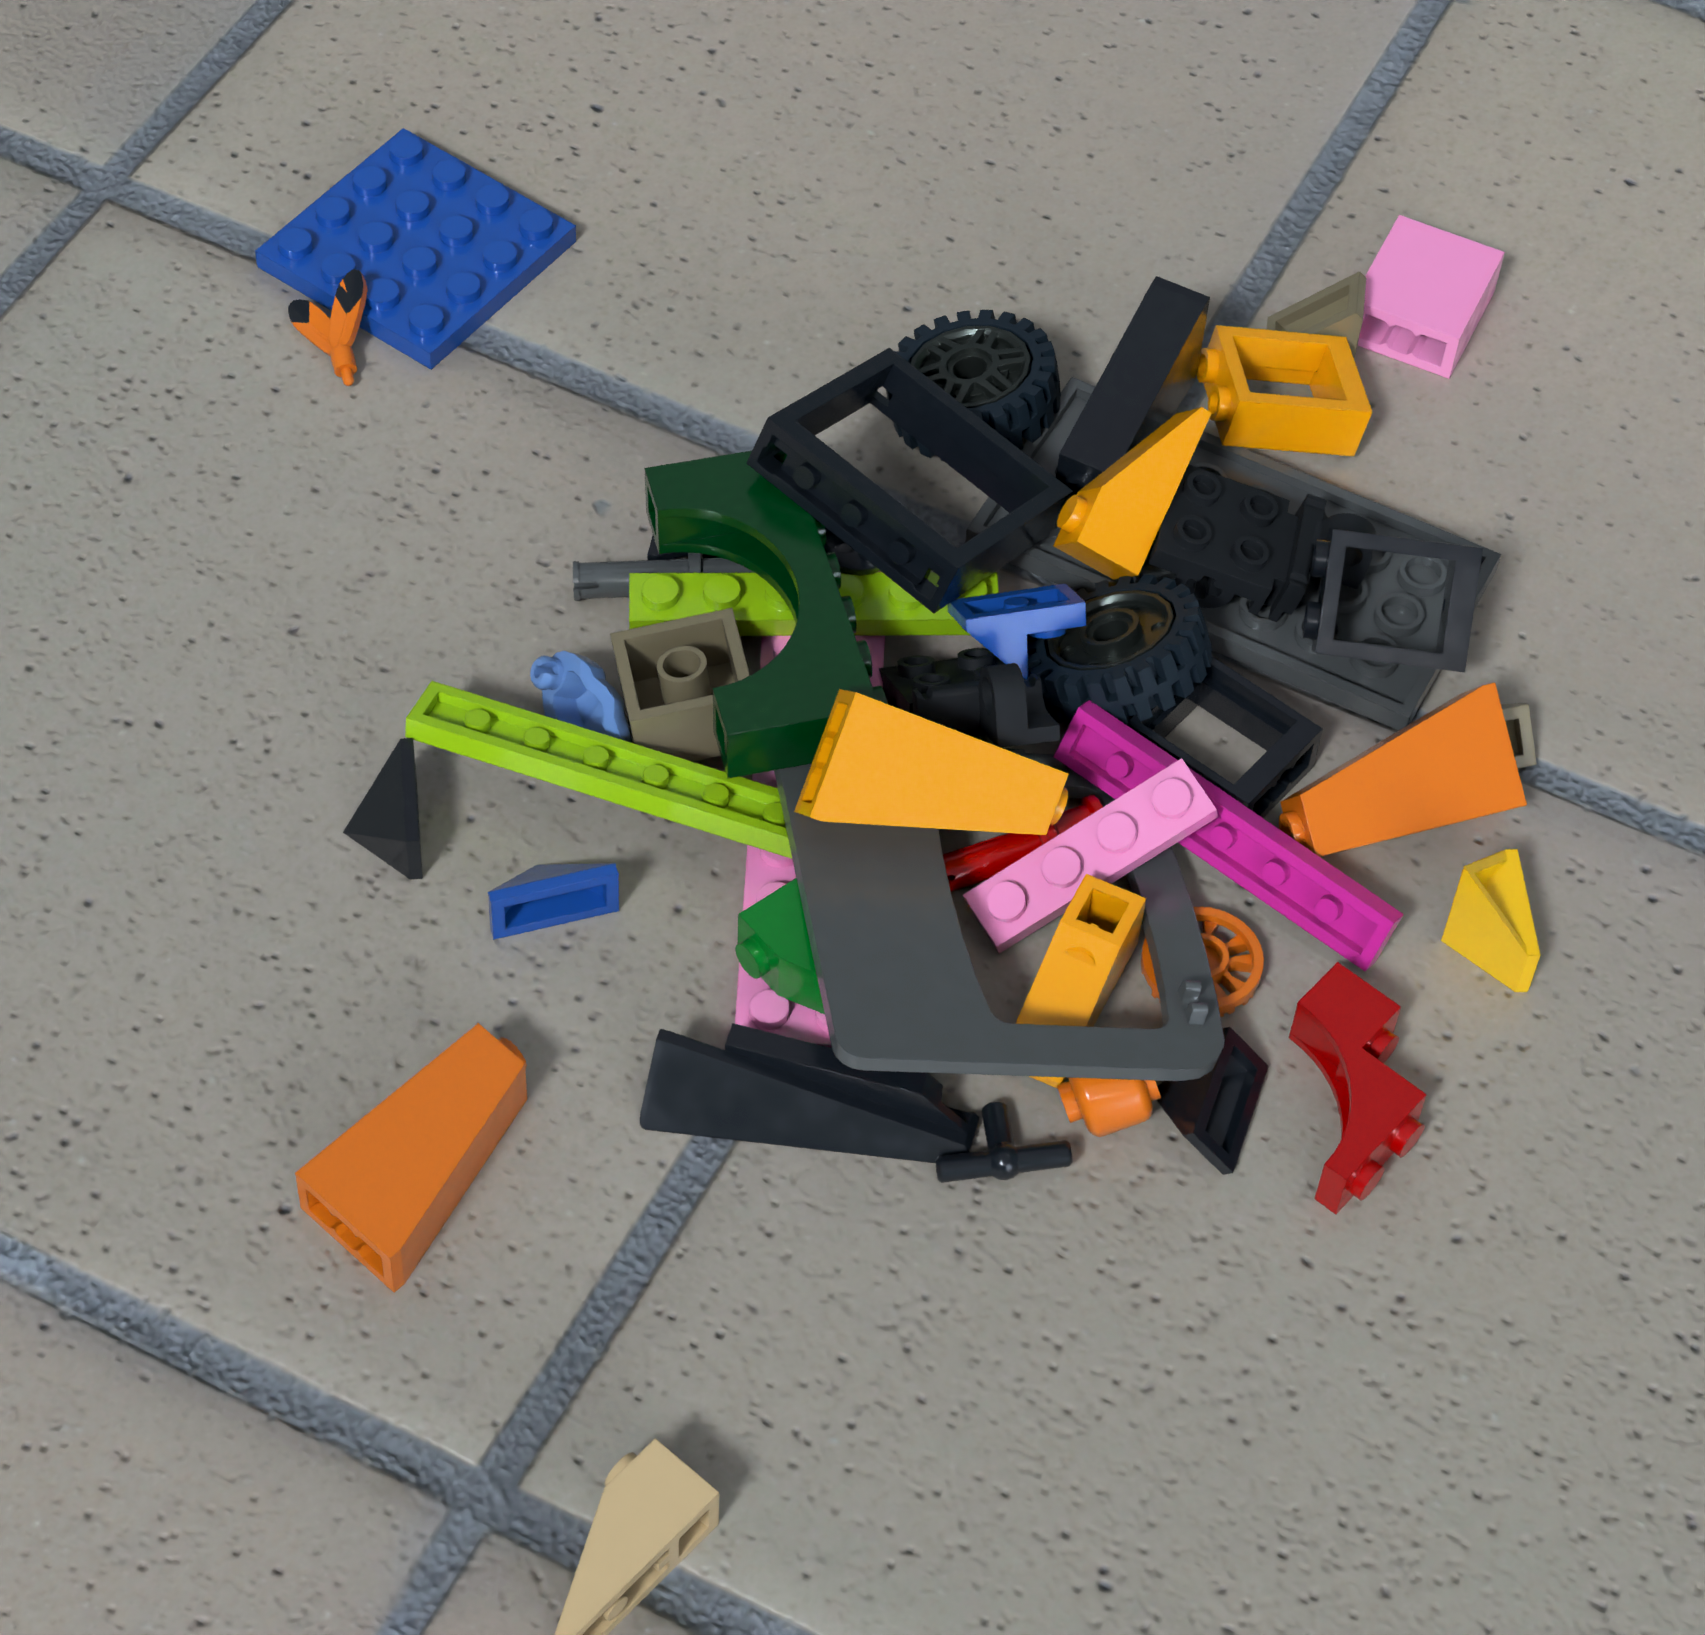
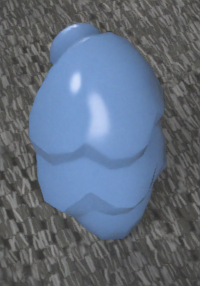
(579, 694)

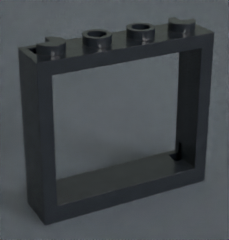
(873, 519)

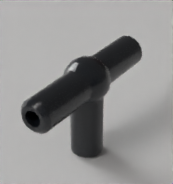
(1002, 1158)

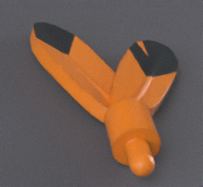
(338, 332)

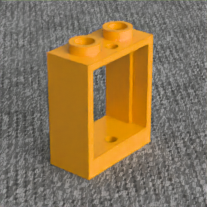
(1321, 425)

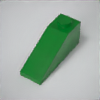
(777, 947)

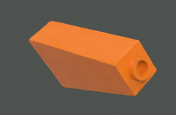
(1421, 778)
(415, 1154)

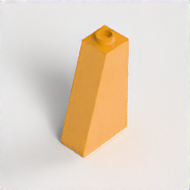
(915, 773)

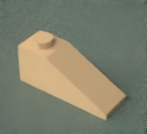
(642, 1529)

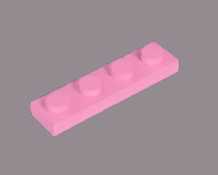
(1100, 845)

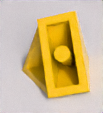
(1494, 920)

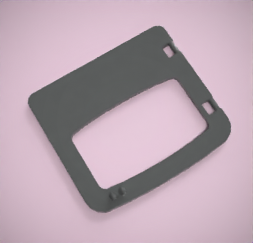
(904, 984)

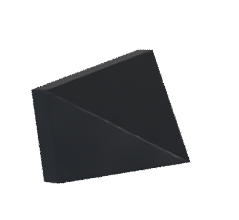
(389, 814)
(1219, 1105)

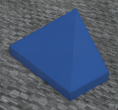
(552, 897)

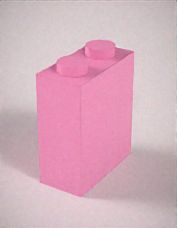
(1427, 295)

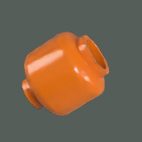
(1108, 1103)

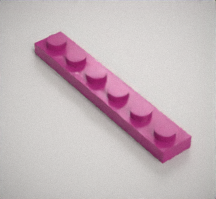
(1239, 842)

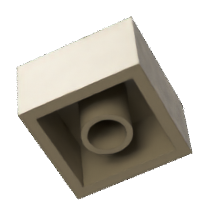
(670, 680)

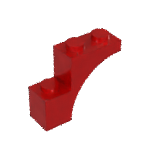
(1349, 1037)

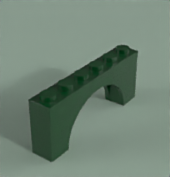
(738, 515)

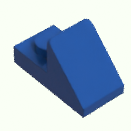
(1006, 618)

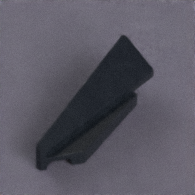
(797, 1097)

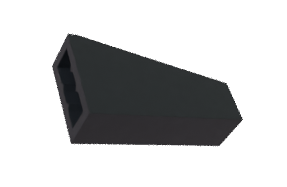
(1140, 383)

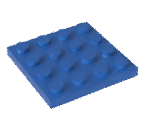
(428, 236)

